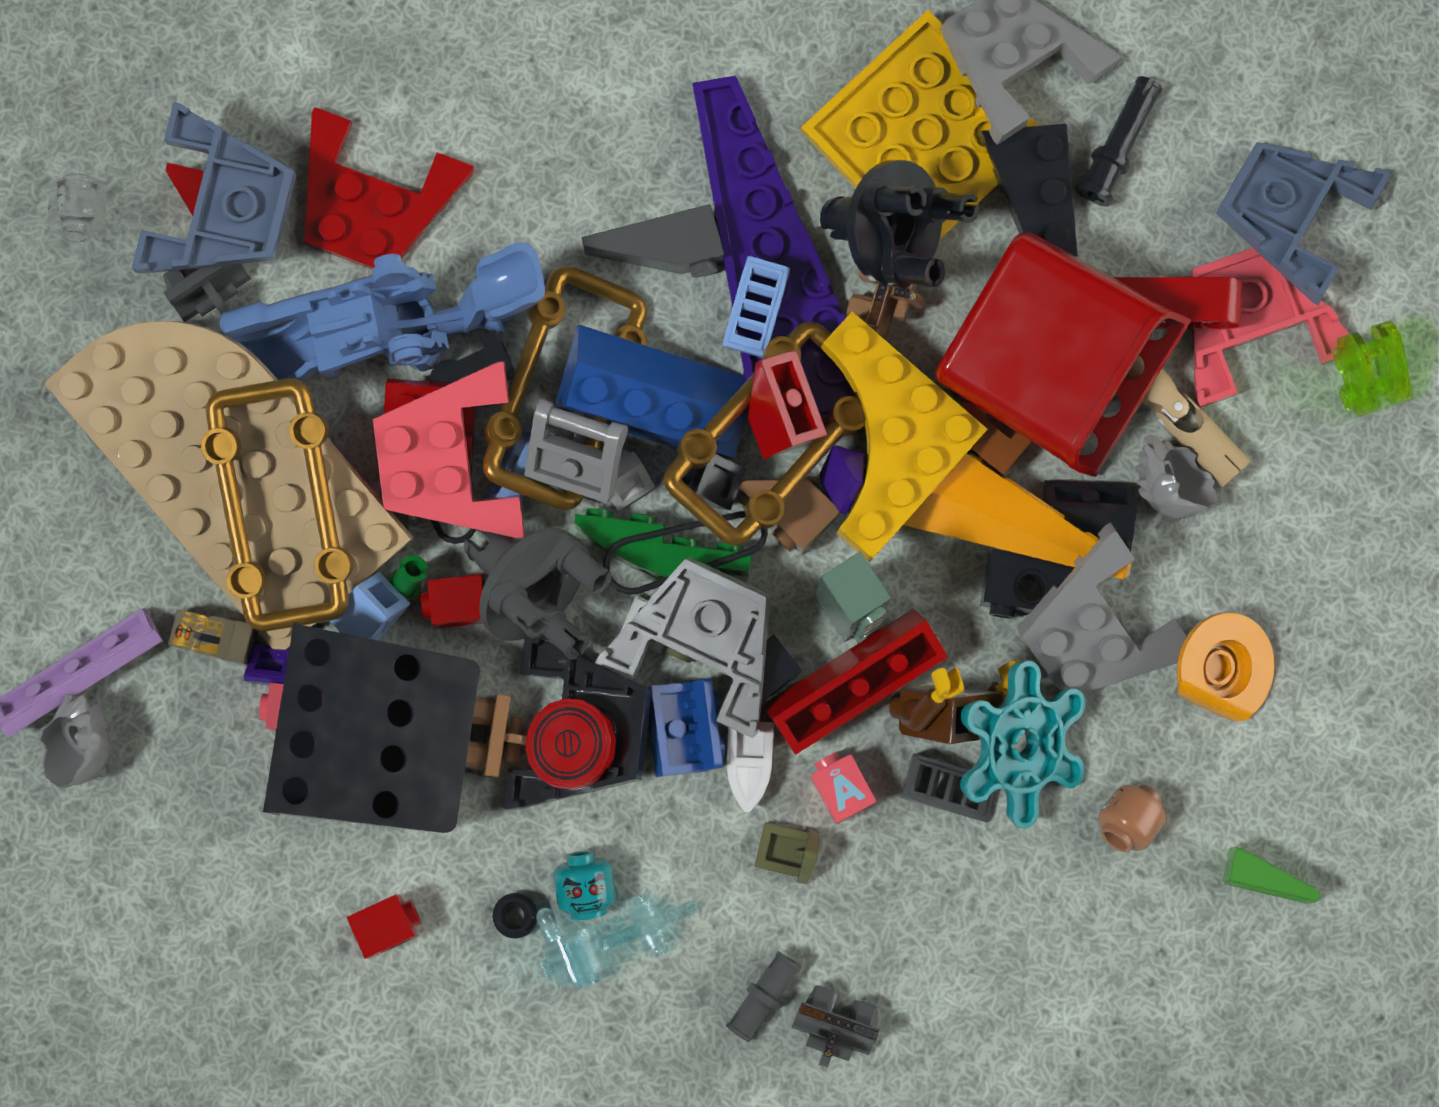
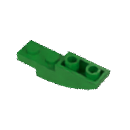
(653, 555)

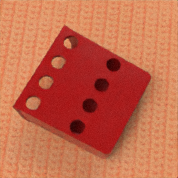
(1055, 348)

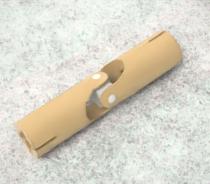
(1213, 448)

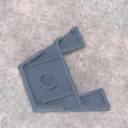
(1277, 201)
(237, 206)

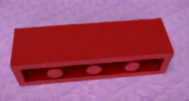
(855, 680)

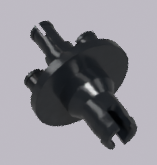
(896, 223)

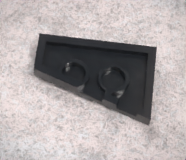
(1037, 181)

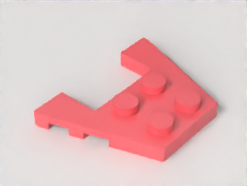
(1267, 307)
(427, 461)

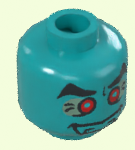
(584, 885)

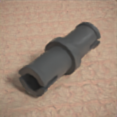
(763, 996)

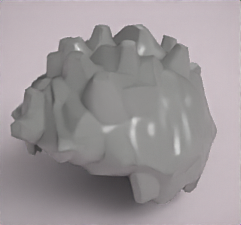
(1174, 480)
(75, 743)

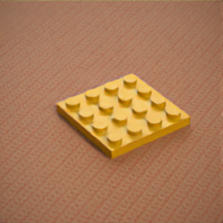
(909, 109)

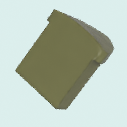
(788, 851)

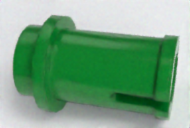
(409, 576)

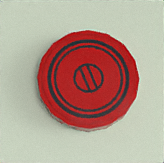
(570, 744)

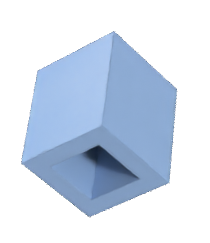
(371, 609)

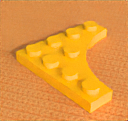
(910, 430)

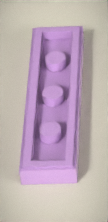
(77, 671)

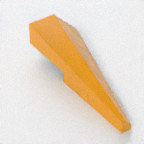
(1001, 514)

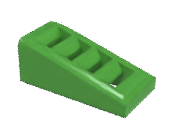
(1255, 874)

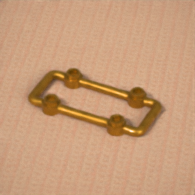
(504, 428)
(308, 432)
(765, 506)

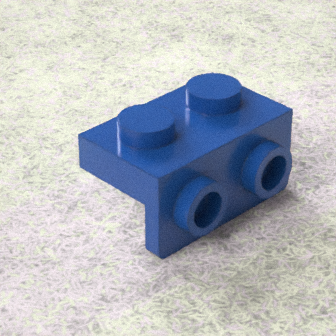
(685, 728)

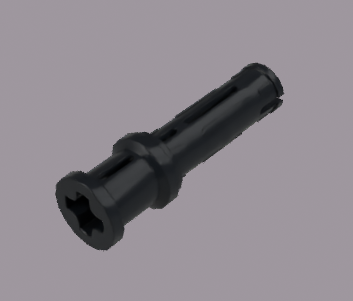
(1111, 159)

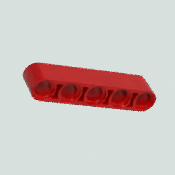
(1208, 301)

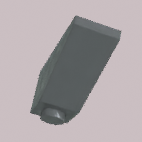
(668, 243)

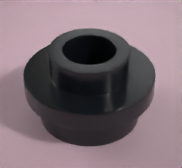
(500, 915)

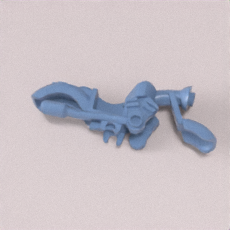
(383, 316)

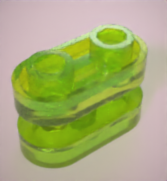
(1354, 363)

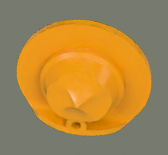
(1226, 666)

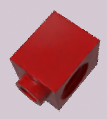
(453, 601)
(384, 925)

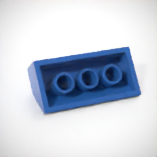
(646, 390)

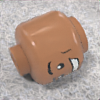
(1132, 818)

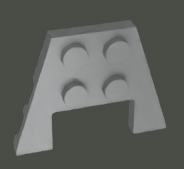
(1006, 39)
(710, 621)
(1081, 636)

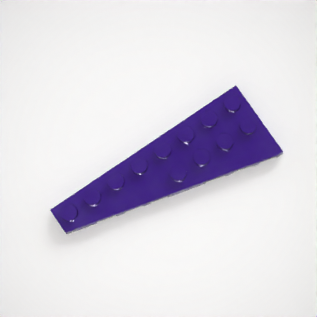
(761, 222)

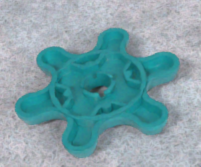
(1045, 753)

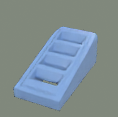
(764, 269)

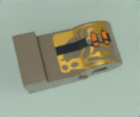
(213, 636)

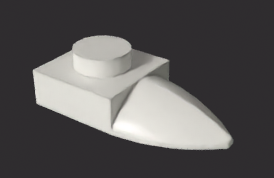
(749, 764)

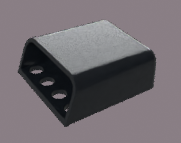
(371, 732)

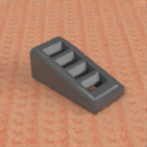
(912, 783)

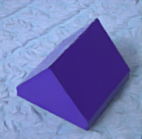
(266, 666)

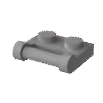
(571, 463)

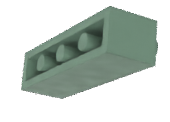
(853, 598)

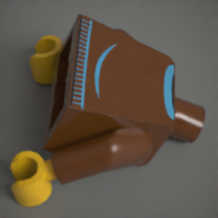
(936, 709)

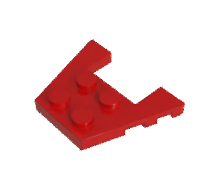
(364, 215)

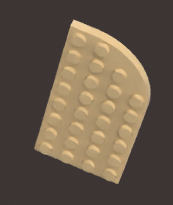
(145, 408)

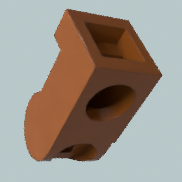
(994, 447)

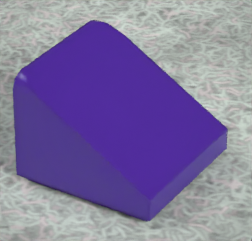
(843, 476)

